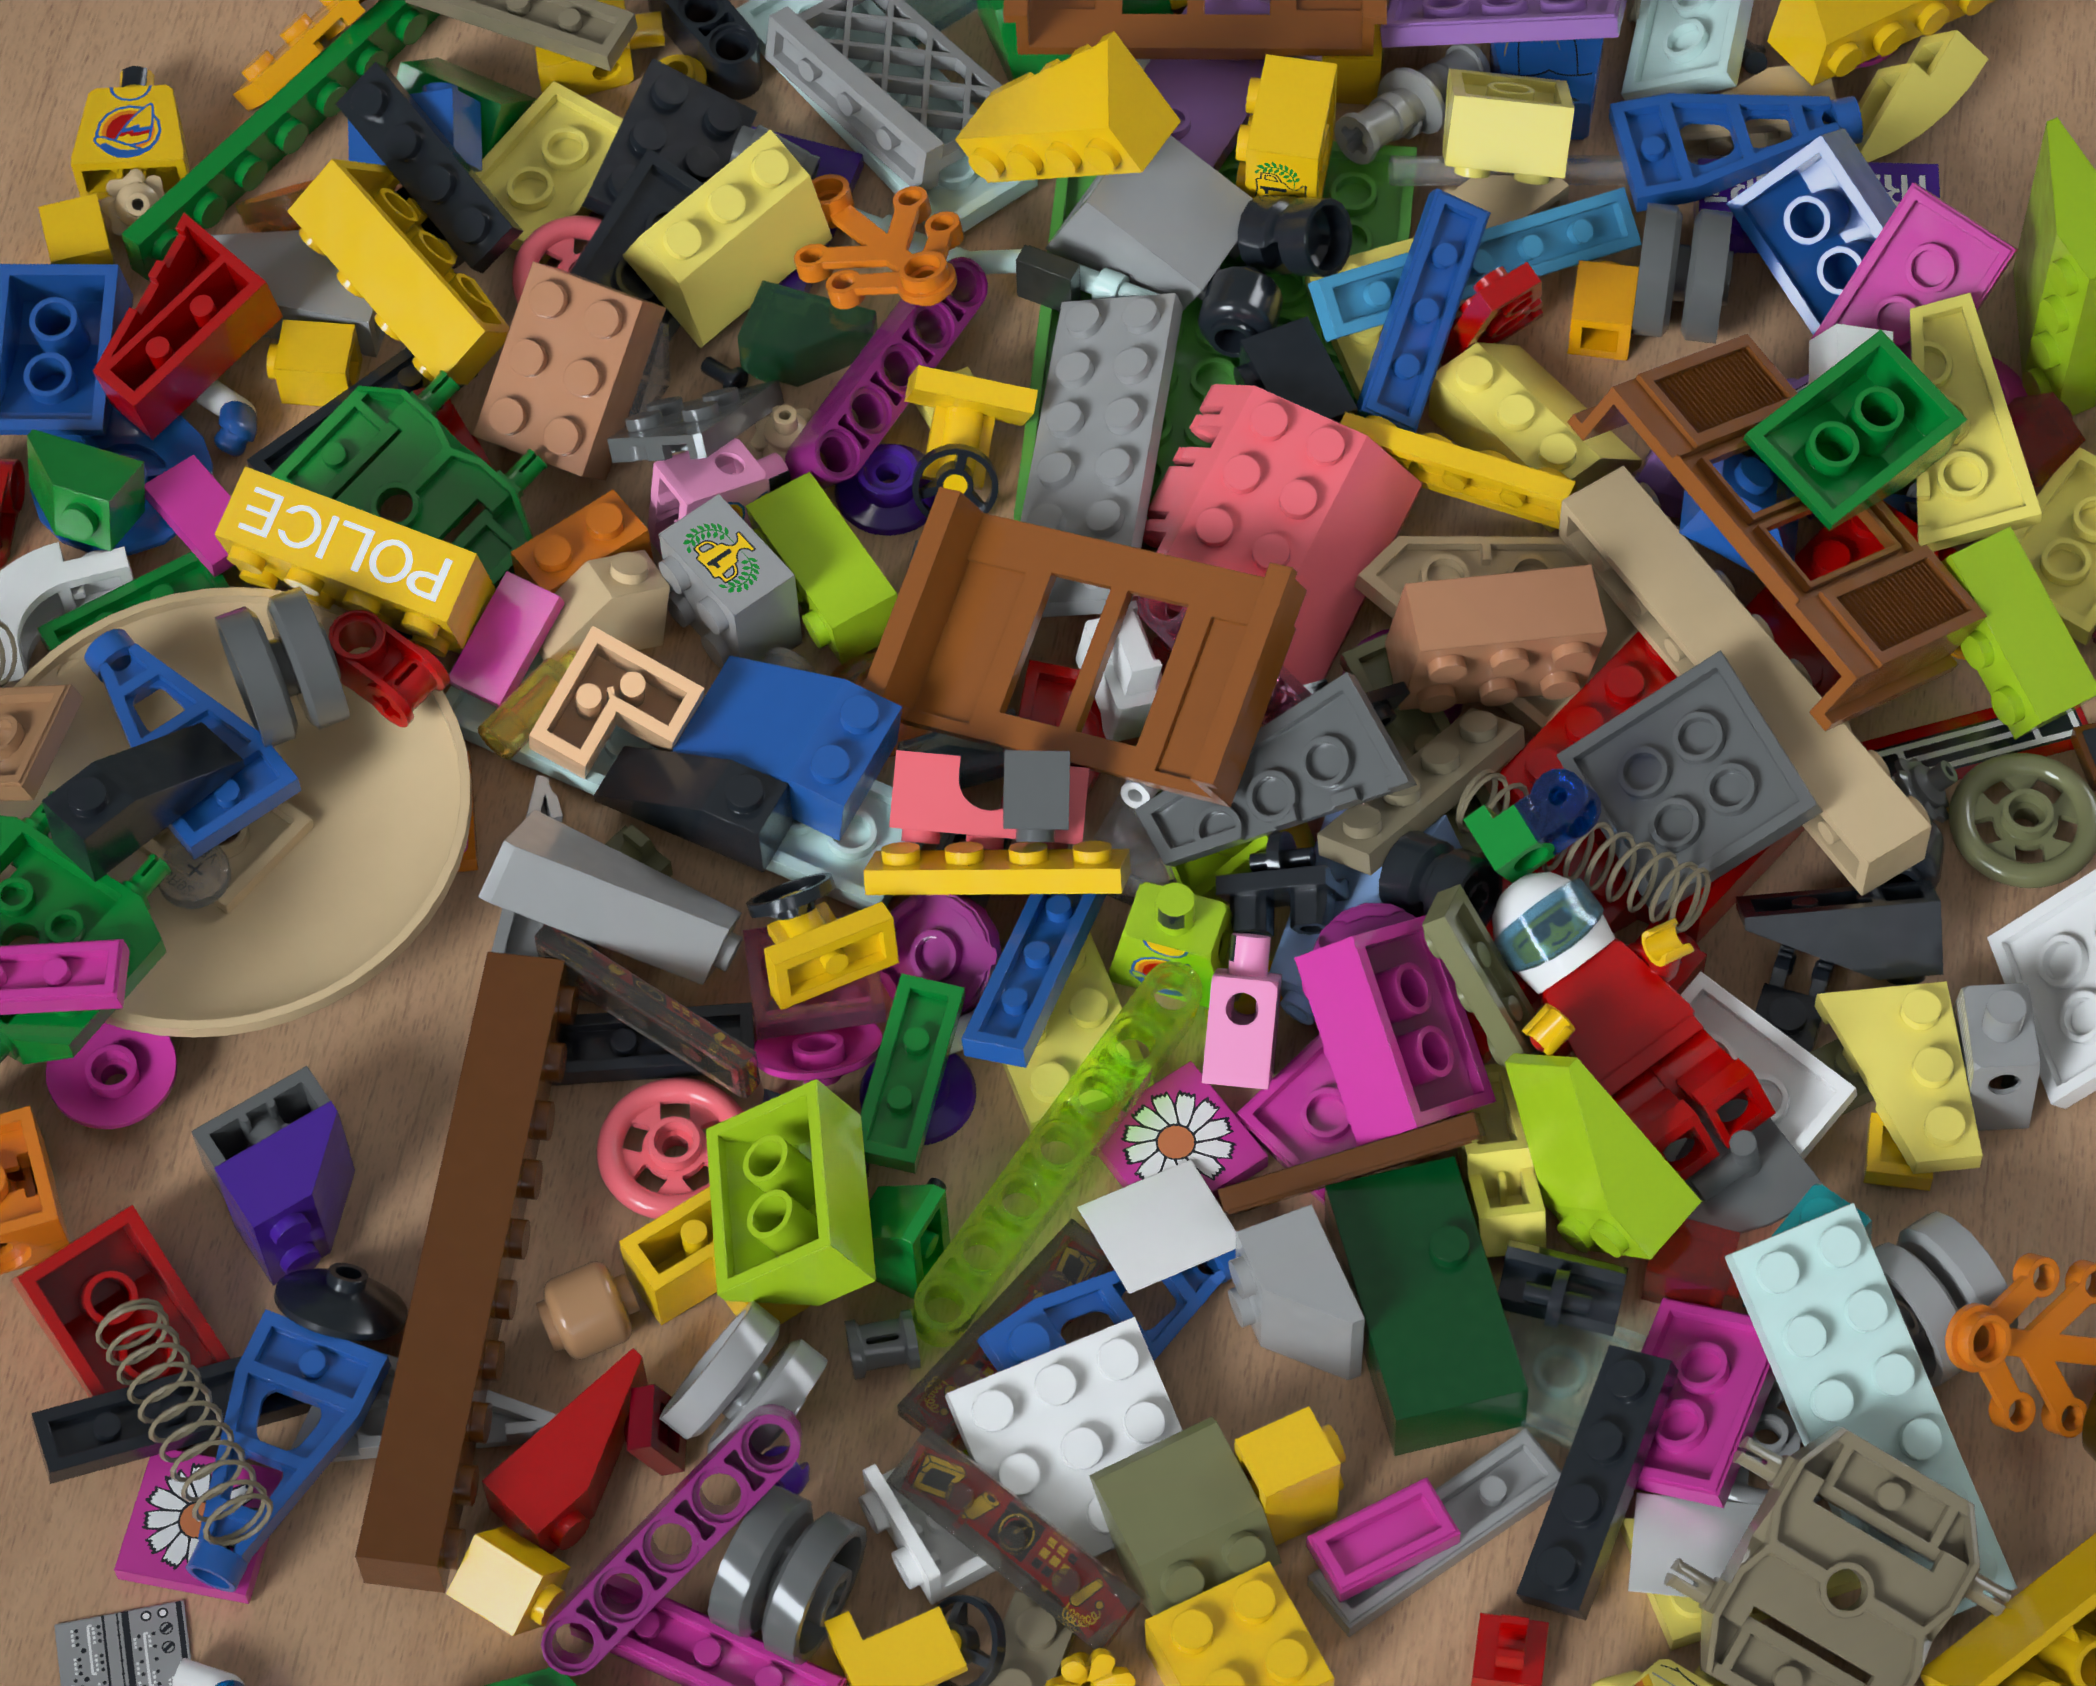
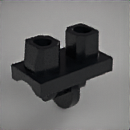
(1280, 879)
(1562, 1288)

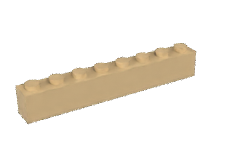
(1693, 614)

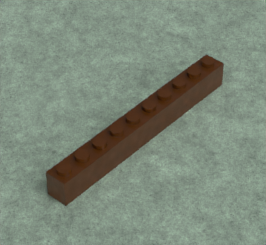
(465, 1275)

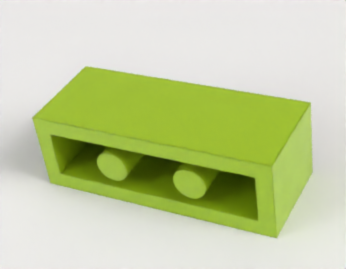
(834, 574)
(2022, 642)

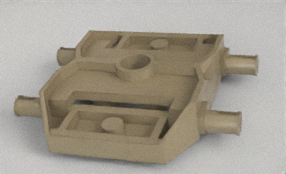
(1798, 1547)

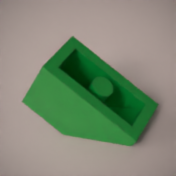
(85, 489)
(907, 1233)

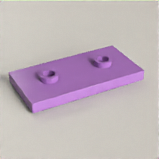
(1498, 21)
(1209, 93)

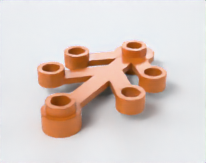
(916, 277)
(1981, 1340)

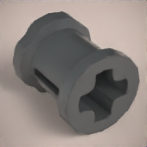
(882, 1344)

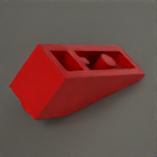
(561, 1472)

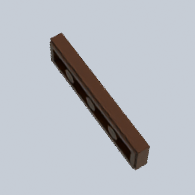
(1352, 1163)

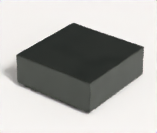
(1047, 278)

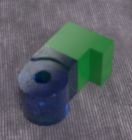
(1537, 825)

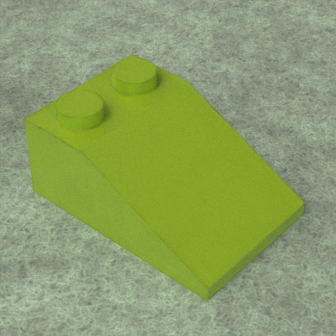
(1594, 1161)

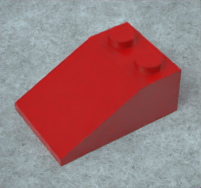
(92, 1277)

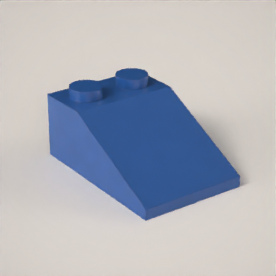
(51, 340)
(800, 729)

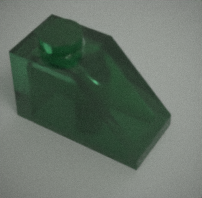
(800, 335)

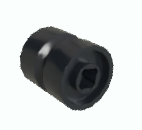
(1295, 235)
(1425, 865)

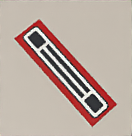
(1973, 739)

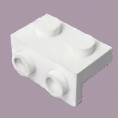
(925, 1550)

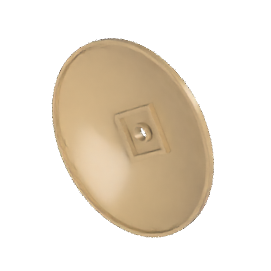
(318, 884)

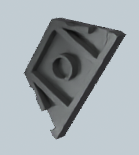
(693, 425)

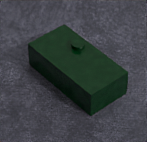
(1428, 1306)

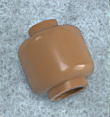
(587, 1310)

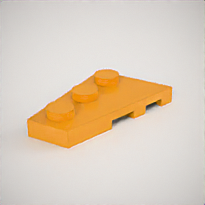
(302, 39)

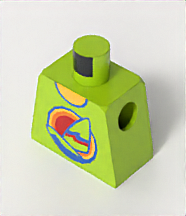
(1177, 927)

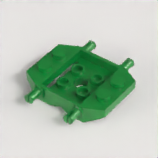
(393, 445)
(62, 904)

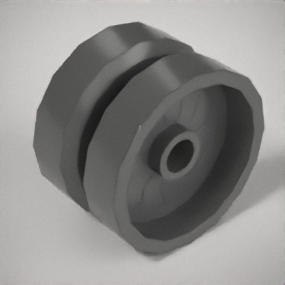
(1683, 273)
(289, 665)
(787, 1574)

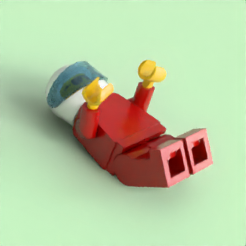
(1622, 1016)

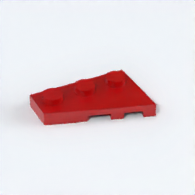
(1497, 310)

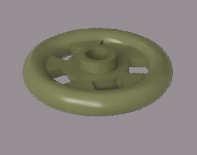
(2020, 774)

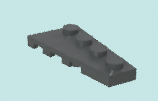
(1301, 768)

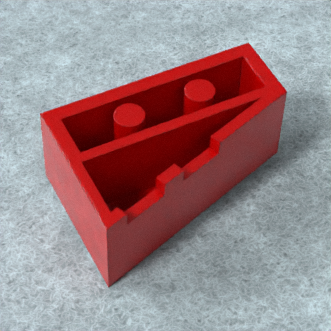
(185, 330)

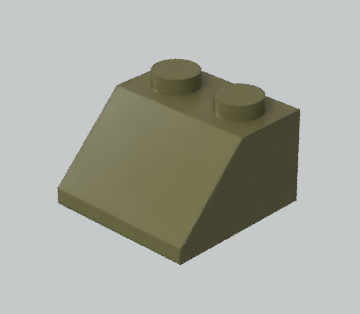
(1183, 1516)

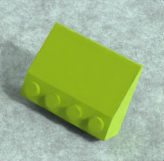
(2058, 275)

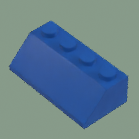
(1815, 221)

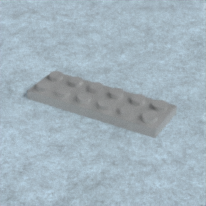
(1101, 428)

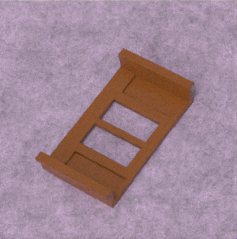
(1289, 30)
(977, 604)
(1878, 620)

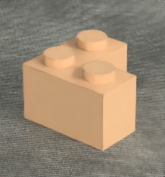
(609, 688)

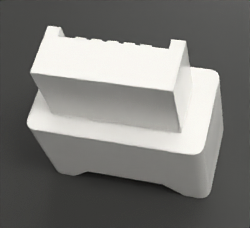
(1128, 678)

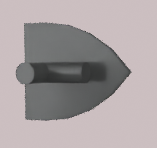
(1750, 1181)

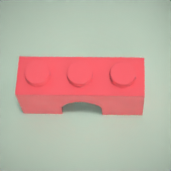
(931, 802)

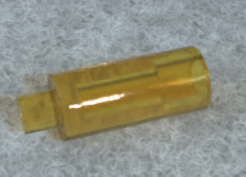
(511, 723)

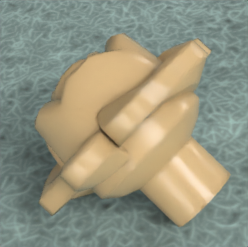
(130, 198)
(779, 430)

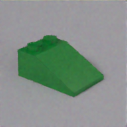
(1858, 432)

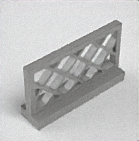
(861, 98)

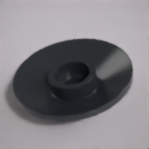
(341, 1303)

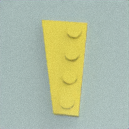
(1984, 475)

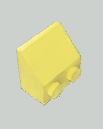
(1507, 125)

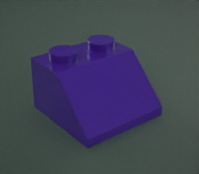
(290, 1192)

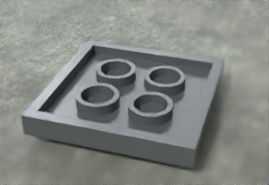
(1693, 777)

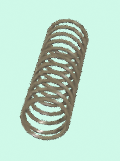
(1674, 896)
(187, 1429)

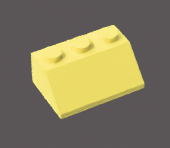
(730, 237)
(1511, 405)

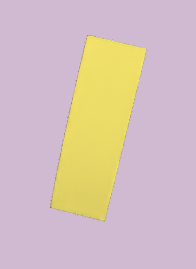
(1915, 95)
(1501, 1174)

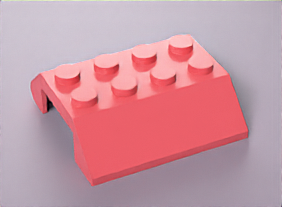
(1287, 494)

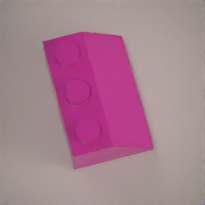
(1393, 1031)

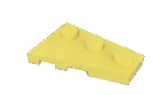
(1914, 1068)

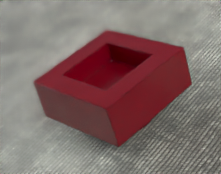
(649, 1436)

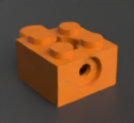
(29, 1201)

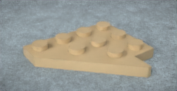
(1450, 557)

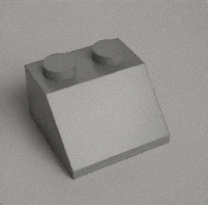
(1297, 1294)

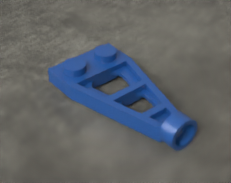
(1657, 160)
(257, 789)
(1039, 1323)
(307, 1367)

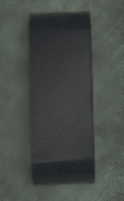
(718, 40)

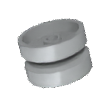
(1934, 1275)
(736, 1381)

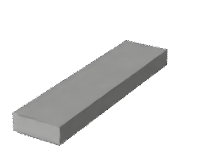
(1481, 1503)

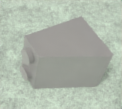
(1157, 225)

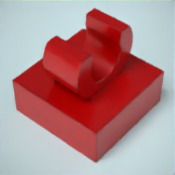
(1509, 1651)

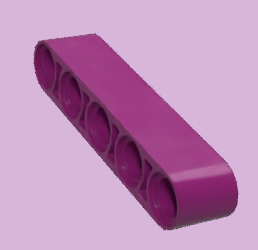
(868, 389)
(661, 1571)

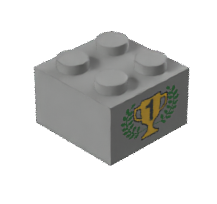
(728, 584)

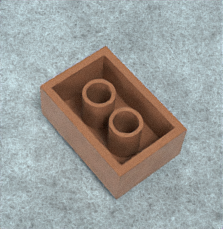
(568, 370)
(1496, 637)

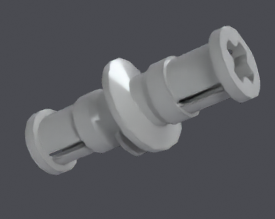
(1405, 105)

